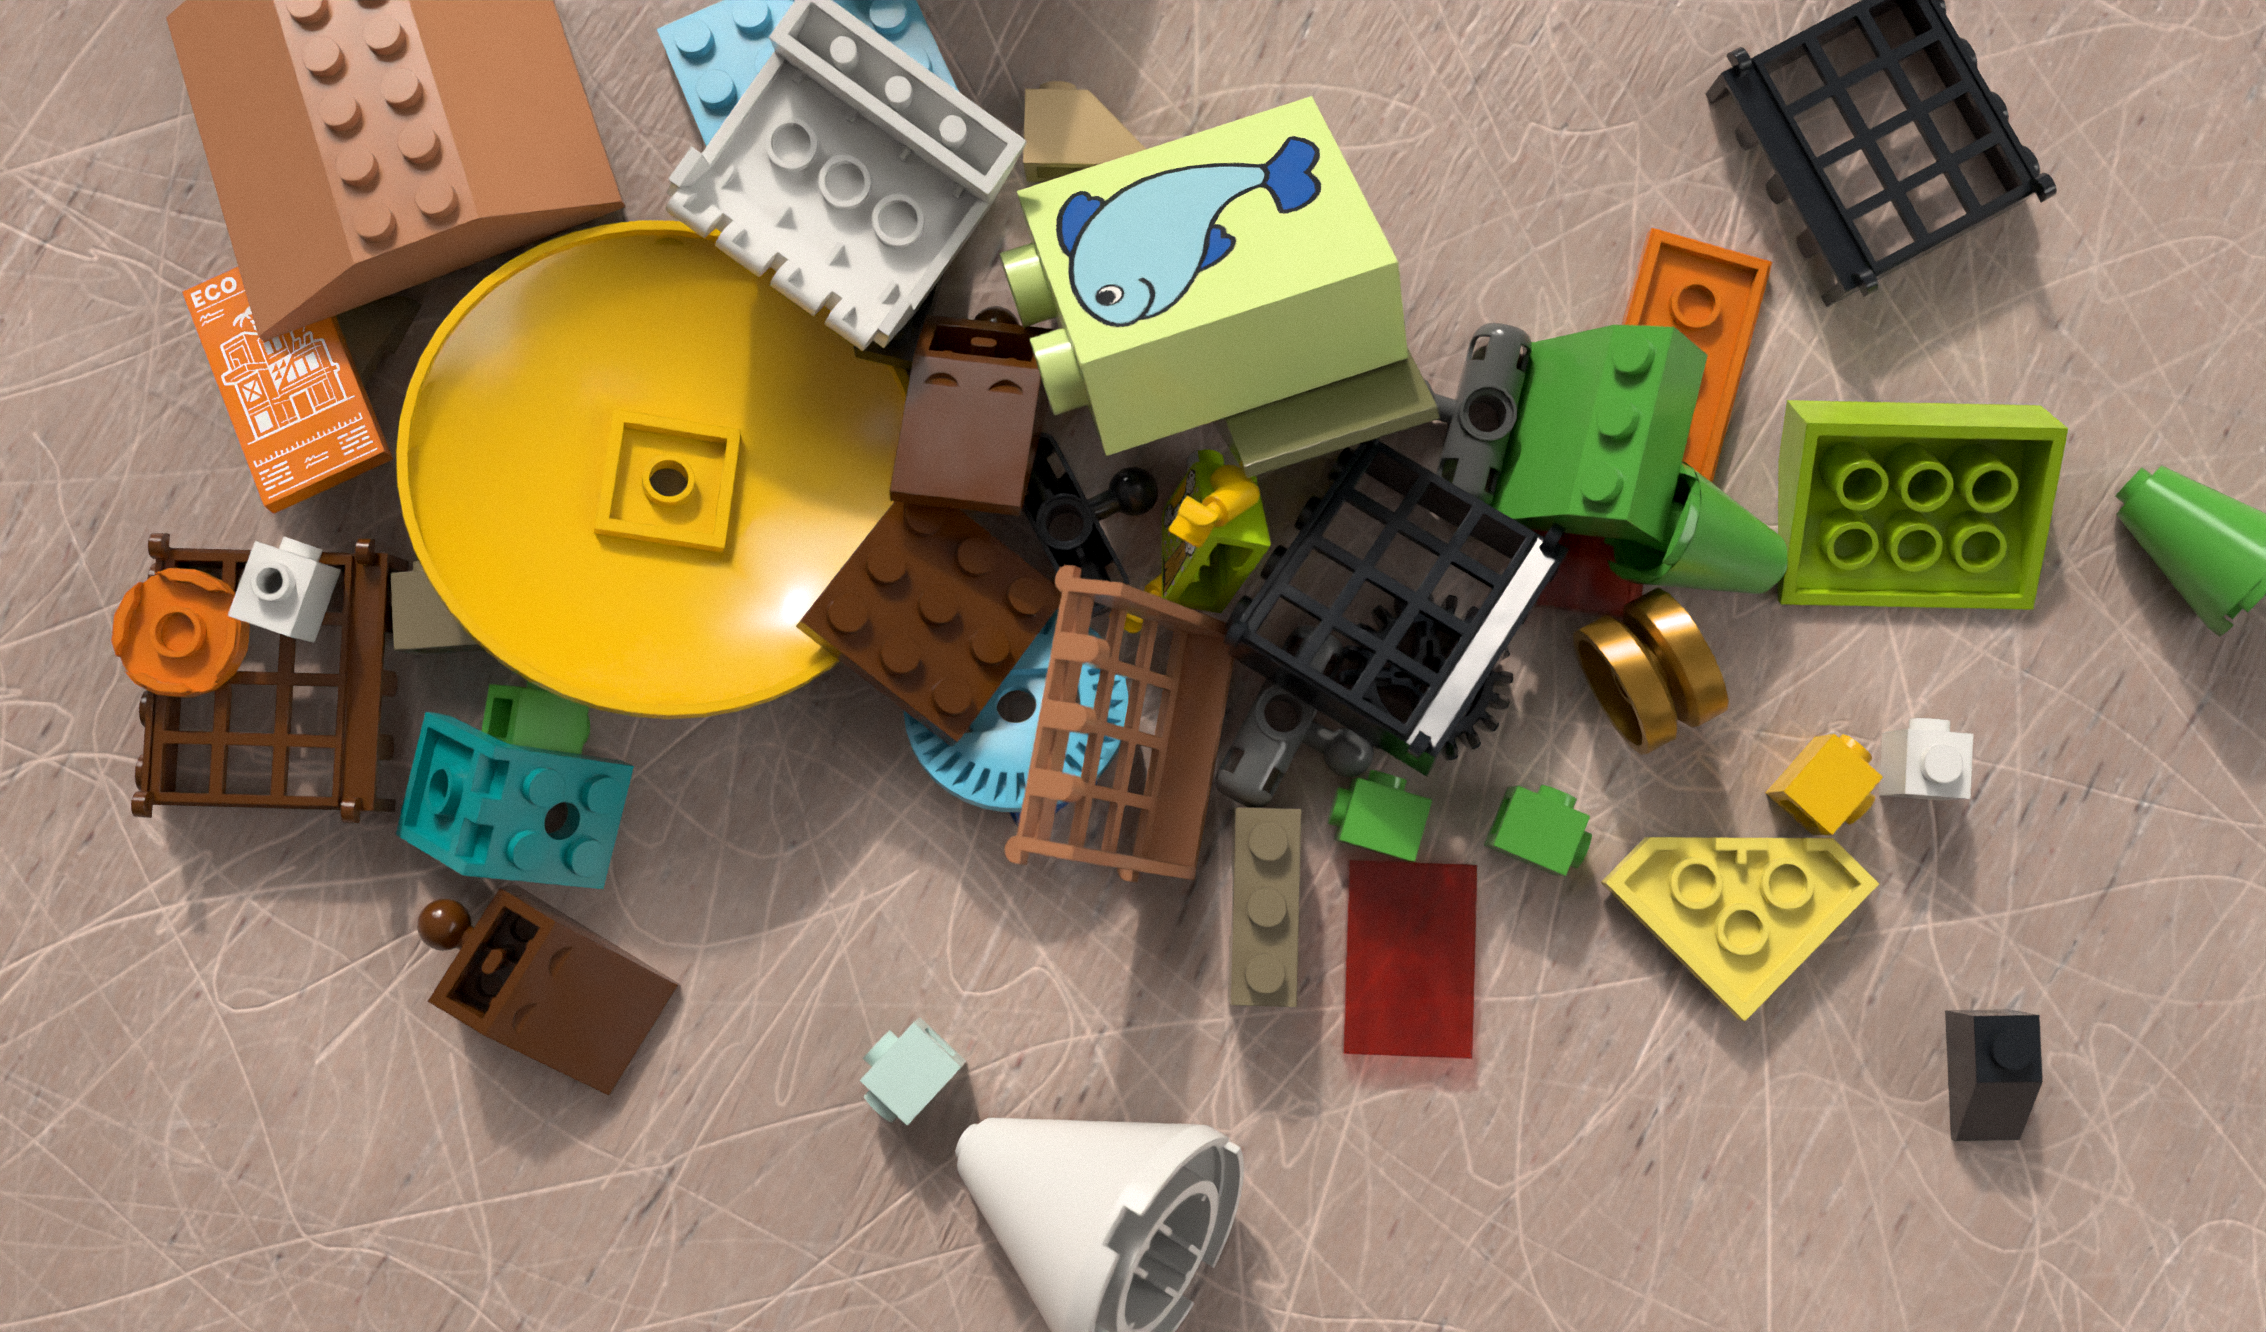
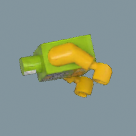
(1209, 536)

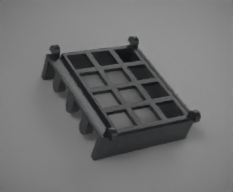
(1801, 173)
(1482, 642)

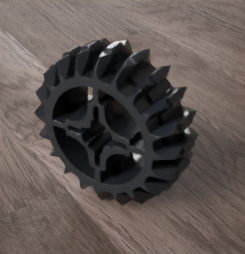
(1428, 647)

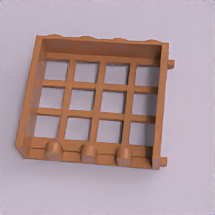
(1183, 740)

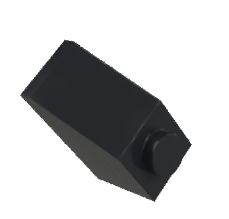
(1992, 1072)

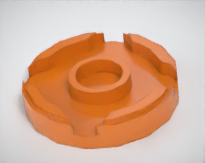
(179, 633)

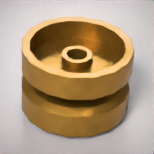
(1651, 670)

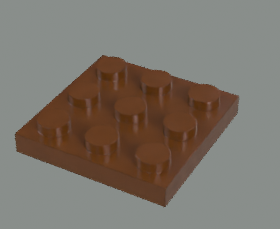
(932, 614)

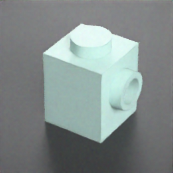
(908, 1071)

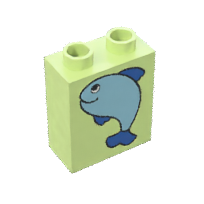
(1205, 277)

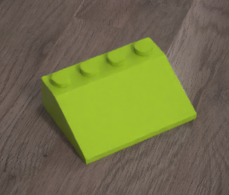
(1916, 503)

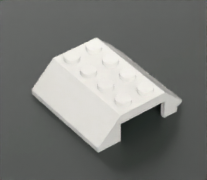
(846, 174)

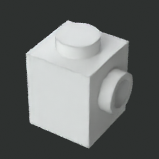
(285, 589)
(1926, 761)

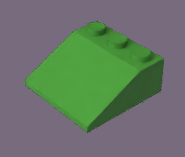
(1601, 432)

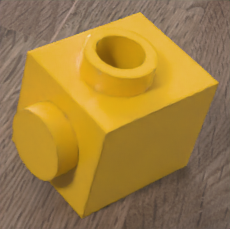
(1827, 784)

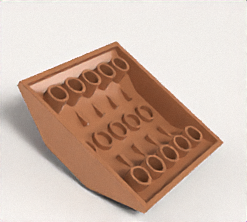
(385, 141)

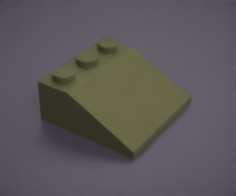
(1329, 417)

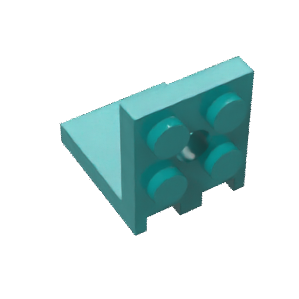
(487, 802)

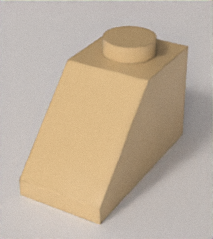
(1070, 132)

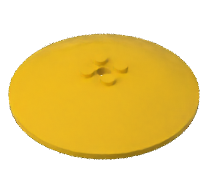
(539, 447)

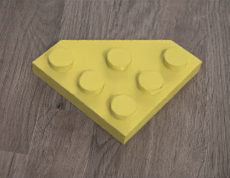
(1740, 906)

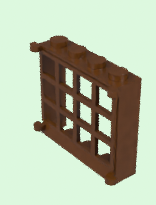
(360, 692)

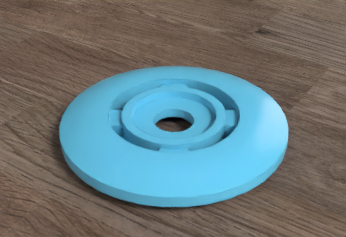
(994, 759)

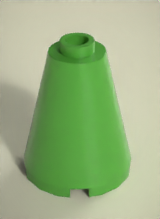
(2200, 541)
(1705, 544)

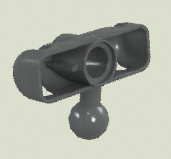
(1488, 382)
(1266, 748)

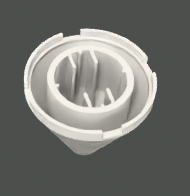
(1104, 1213)

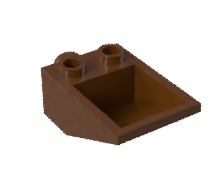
(971, 415)
(561, 994)

